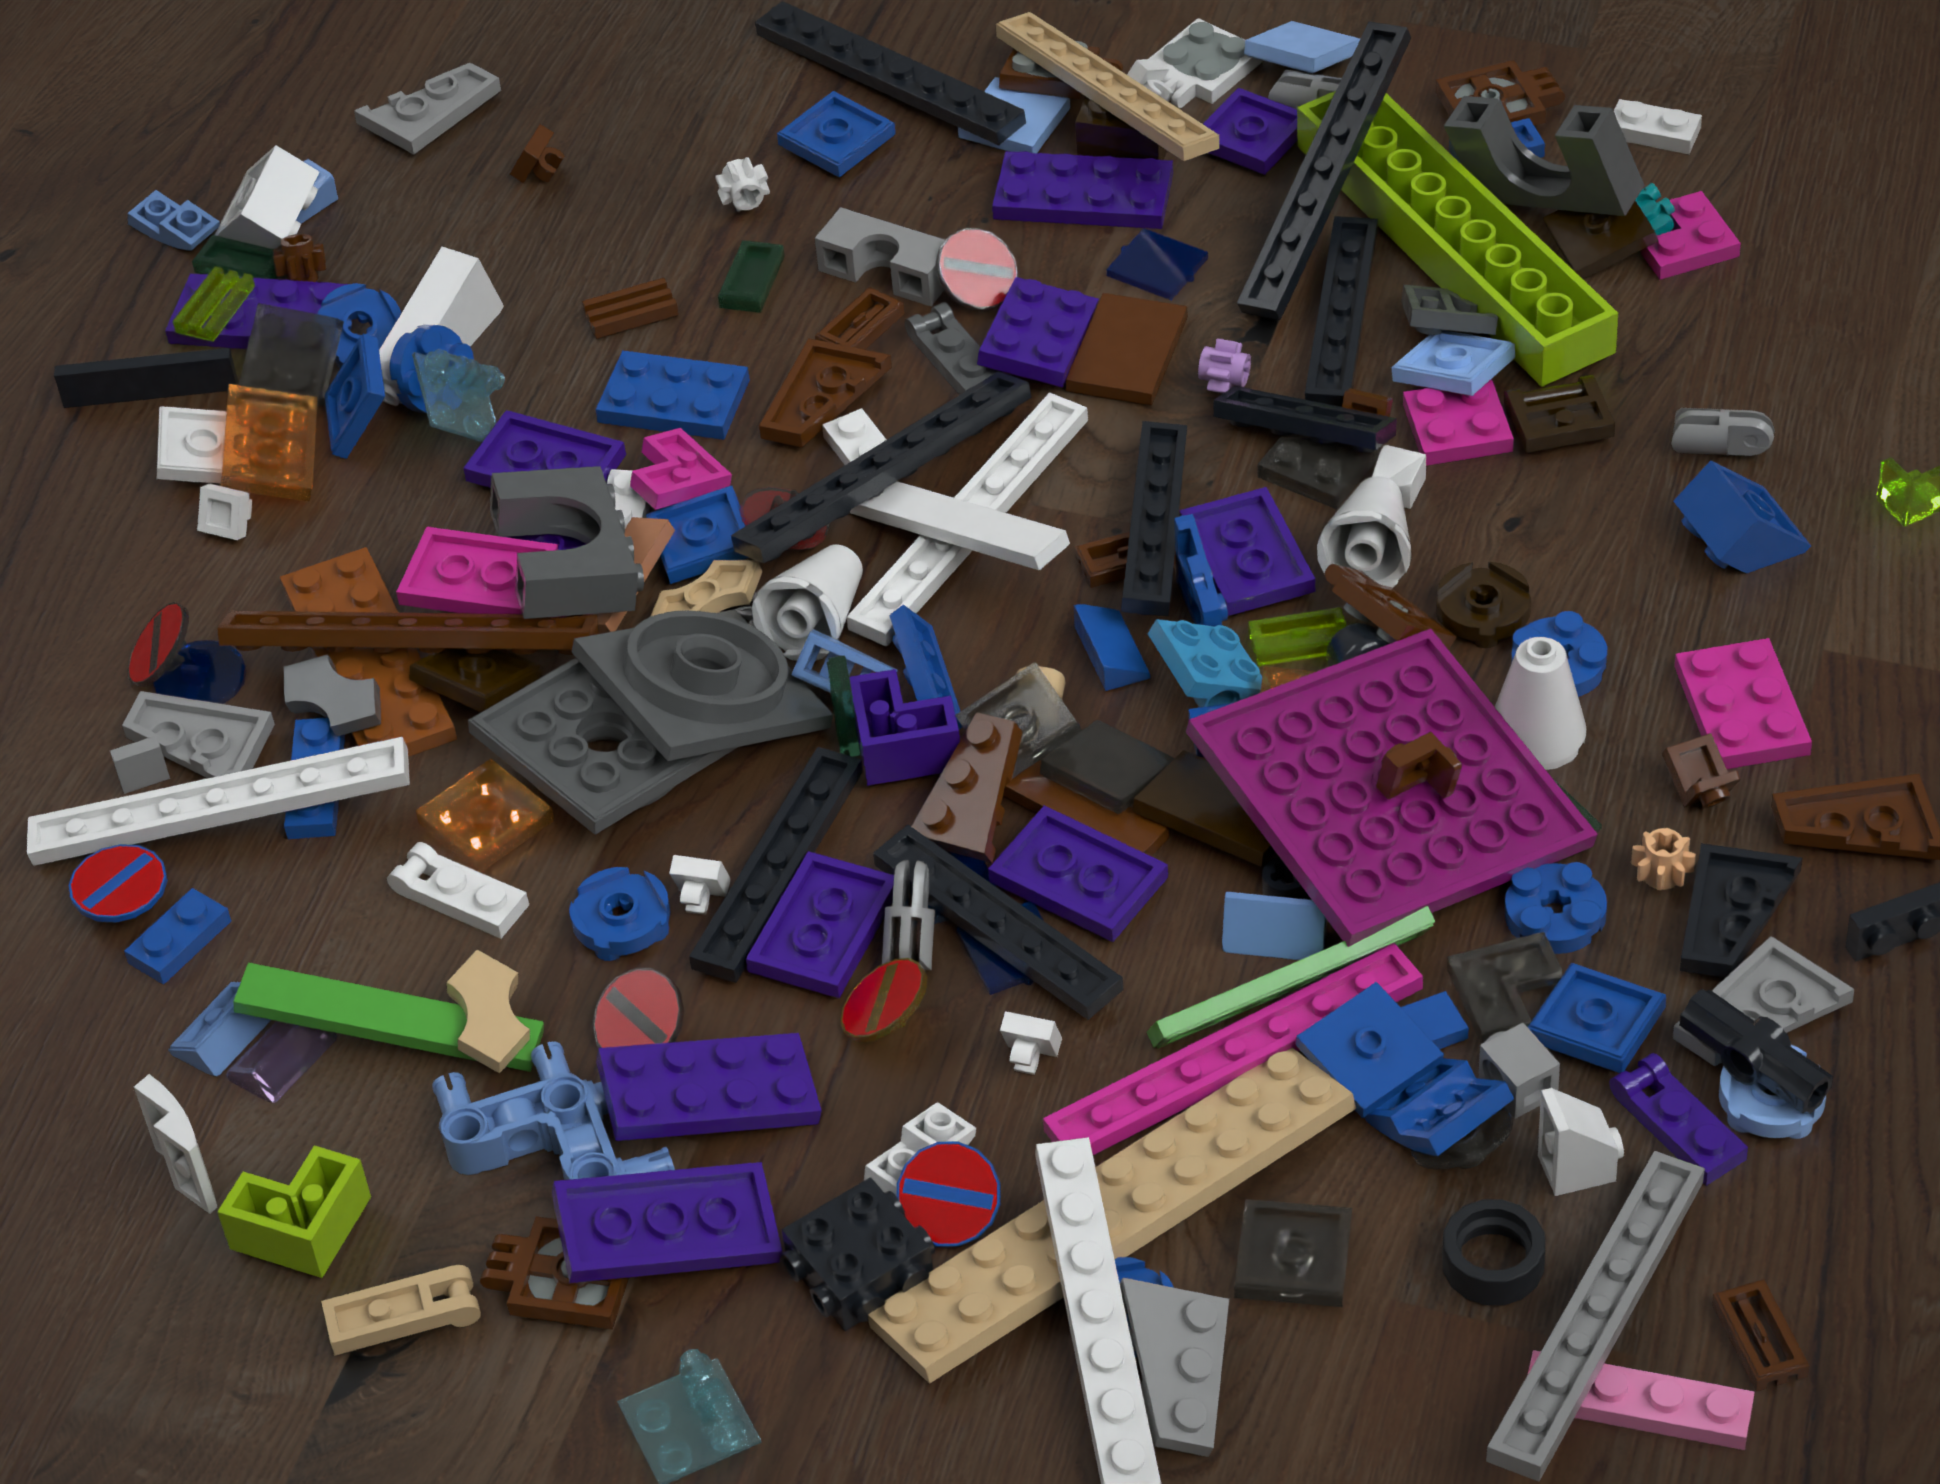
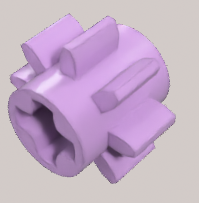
(1224, 366)

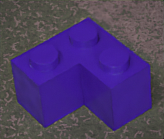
(901, 737)

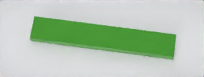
(1284, 980)
(363, 1012)

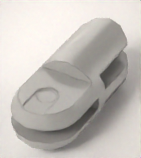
(1299, 88)
(1722, 432)
(909, 916)

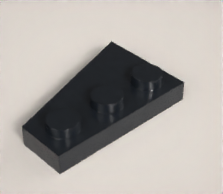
(1732, 904)

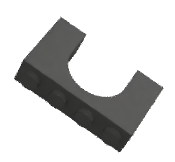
(1599, 163)
(575, 505)

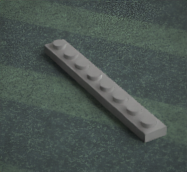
(1594, 1317)

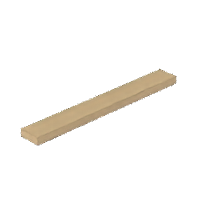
(1108, 86)

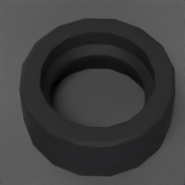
(1493, 1286)

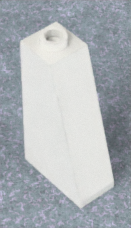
(449, 295)

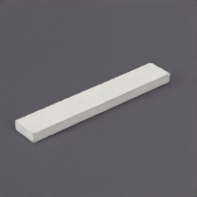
(965, 525)

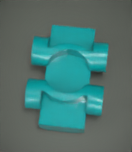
(1656, 212)

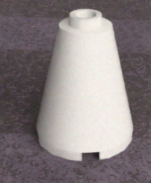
(1369, 533)
(807, 598)
(1543, 702)

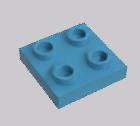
(1206, 661)

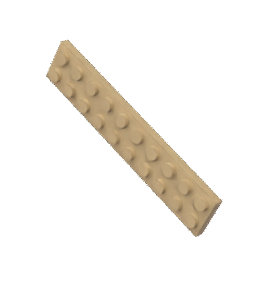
(1143, 1195)

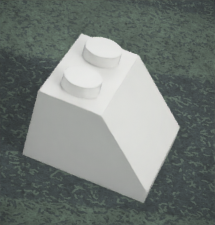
(270, 200)

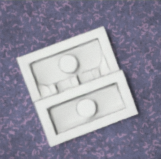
(176, 1142)

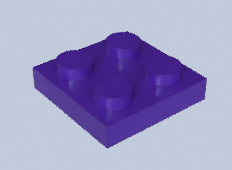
(1253, 130)

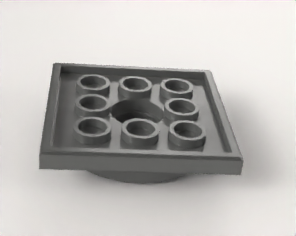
(701, 682)
(546, 740)

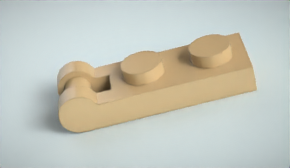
(401, 1309)

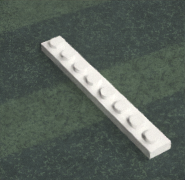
(994, 486)
(218, 801)
(1096, 1314)

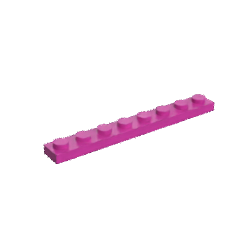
(1224, 1055)

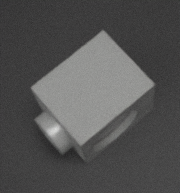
(1522, 1063)

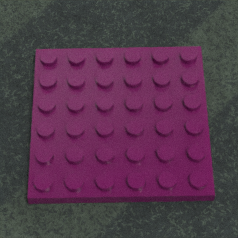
(1309, 771)

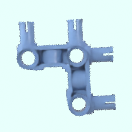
(549, 1115)

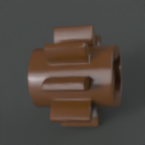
(299, 258)

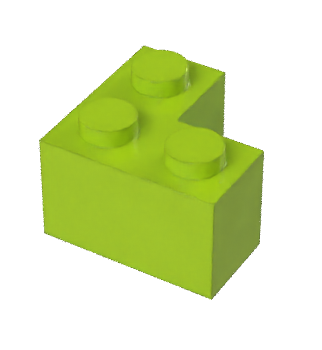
(301, 1221)

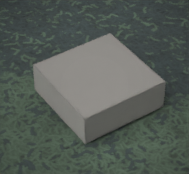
(140, 764)

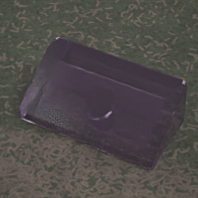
(279, 1059)

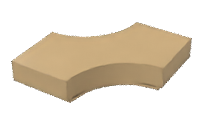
(719, 588)
(484, 993)

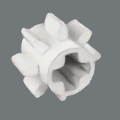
(742, 184)

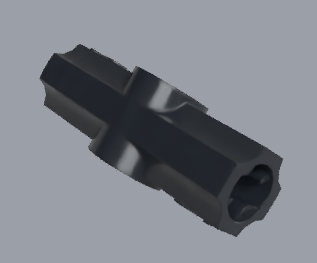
(1756, 1051)

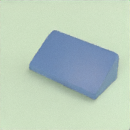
(1272, 926)
(217, 1034)

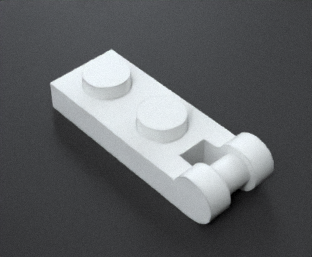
(458, 891)

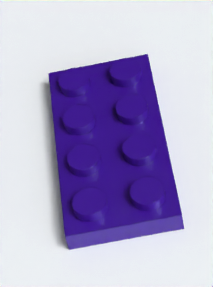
(1083, 190)
(287, 294)
(707, 1086)
(666, 1222)

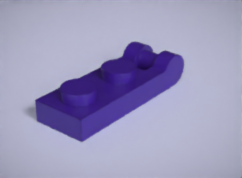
(1678, 1118)

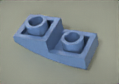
(170, 223)

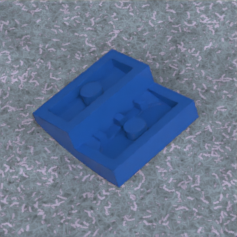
(1440, 1108)

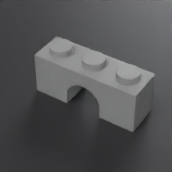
(858, 242)

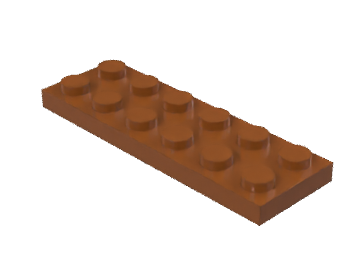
(407, 708)

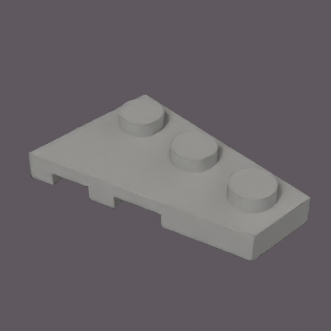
(428, 113)
(200, 734)
(1777, 986)
(1180, 1361)

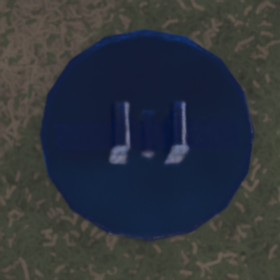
(207, 674)

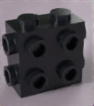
(857, 1253)

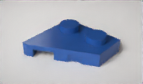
(1195, 575)

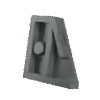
(1439, 308)

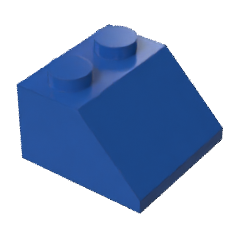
(1738, 520)

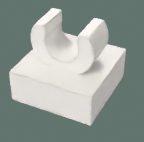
(1150, 74)
(224, 511)
(699, 880)
(1029, 1039)

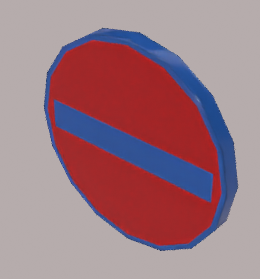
(118, 883)
(950, 1192)

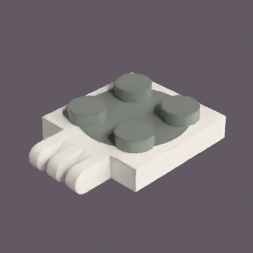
(1204, 63)

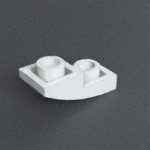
(927, 1128)

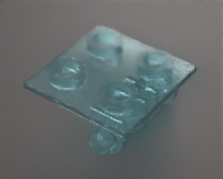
(458, 392)
(689, 1419)

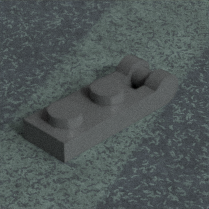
(950, 350)

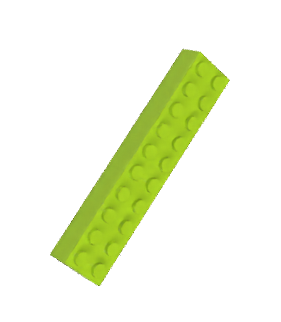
(1472, 243)

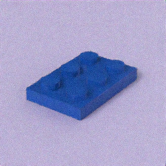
(673, 394)

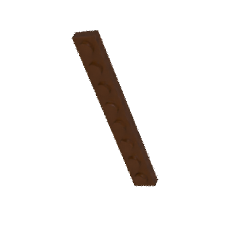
(403, 630)

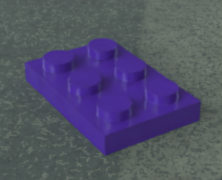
(1037, 331)
(535, 444)
(1251, 551)
(1078, 873)
(822, 924)

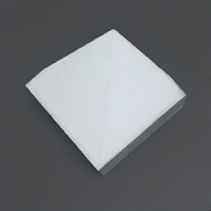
(1404, 469)

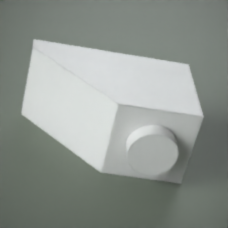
(1576, 1143)

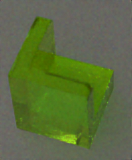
(1910, 494)

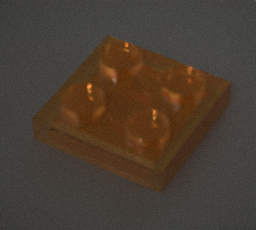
(485, 815)

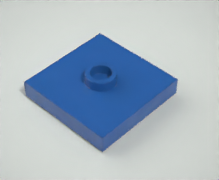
(836, 133)
(354, 395)
(701, 533)
(1597, 1017)
(1370, 1048)

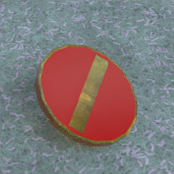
(884, 1000)

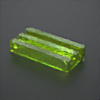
(206, 303)
(1300, 642)

